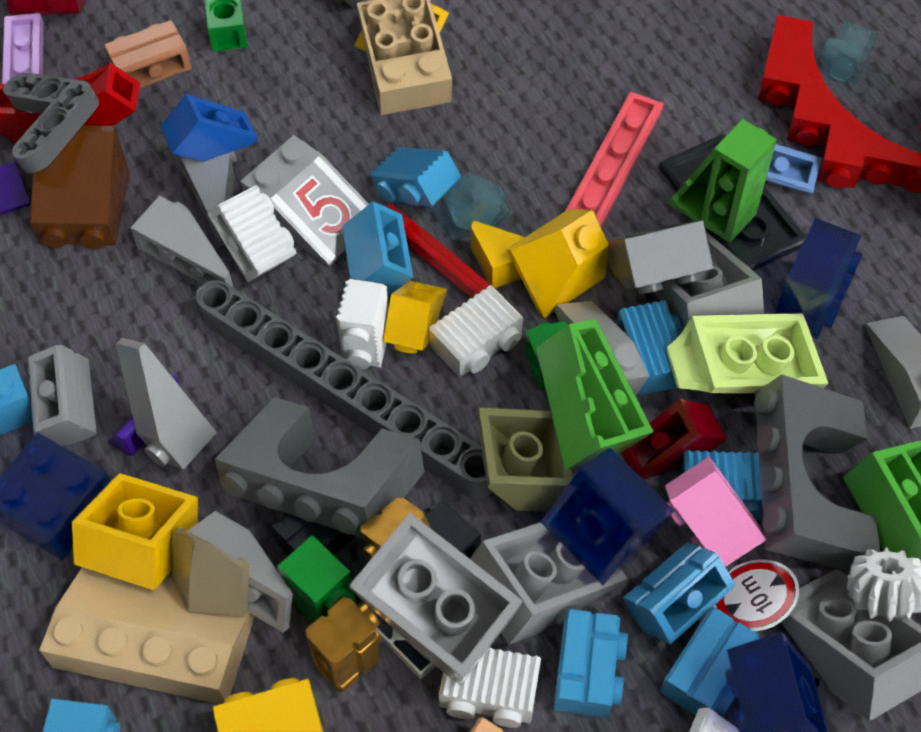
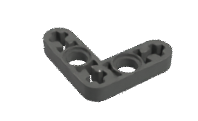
(63, 109)

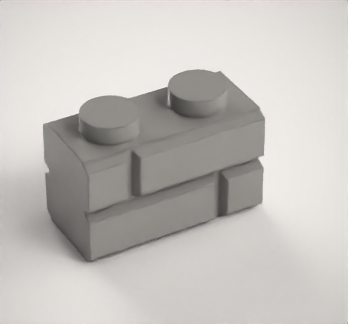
(61, 395)

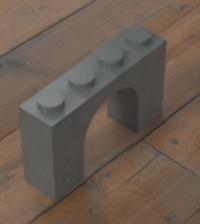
(261, 460)
(794, 513)

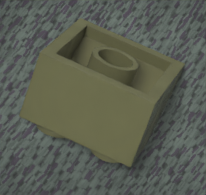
(522, 457)

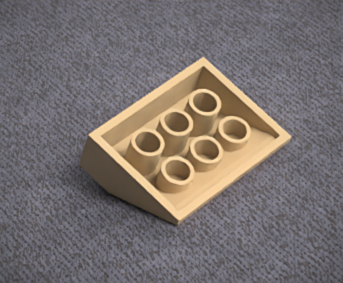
(145, 638)

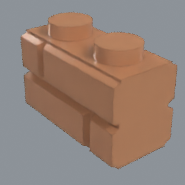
(150, 53)

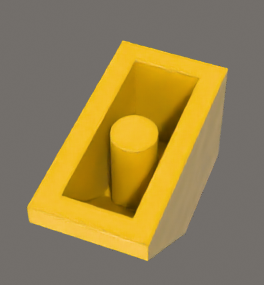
(411, 314)

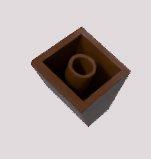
(81, 191)

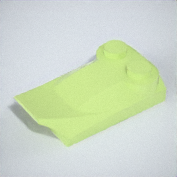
(744, 353)

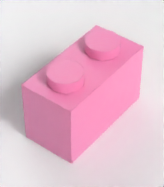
(713, 512)

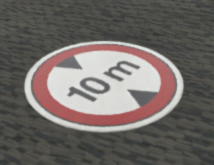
(762, 594)

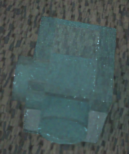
(848, 52)
(477, 200)

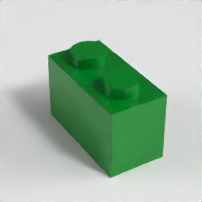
(315, 579)

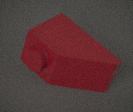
(676, 430)

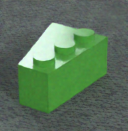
(728, 182)
(589, 395)
(890, 489)

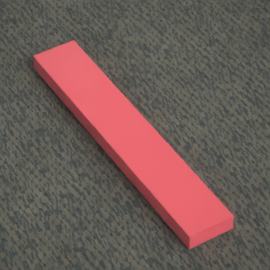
(616, 156)

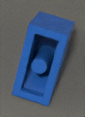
(206, 129)

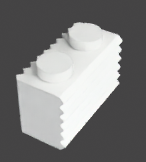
(252, 232)
(363, 323)
(476, 332)
(498, 687)

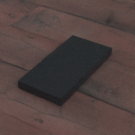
(767, 235)

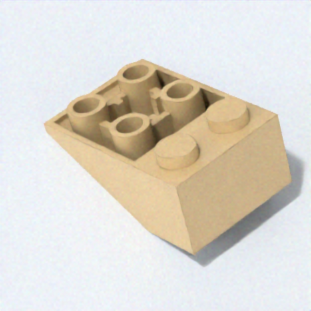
(404, 54)

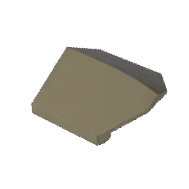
(208, 576)

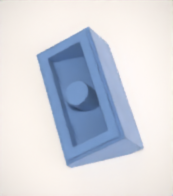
(793, 169)

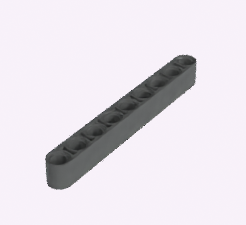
(333, 371)

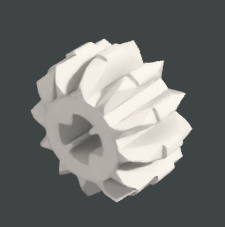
(886, 584)

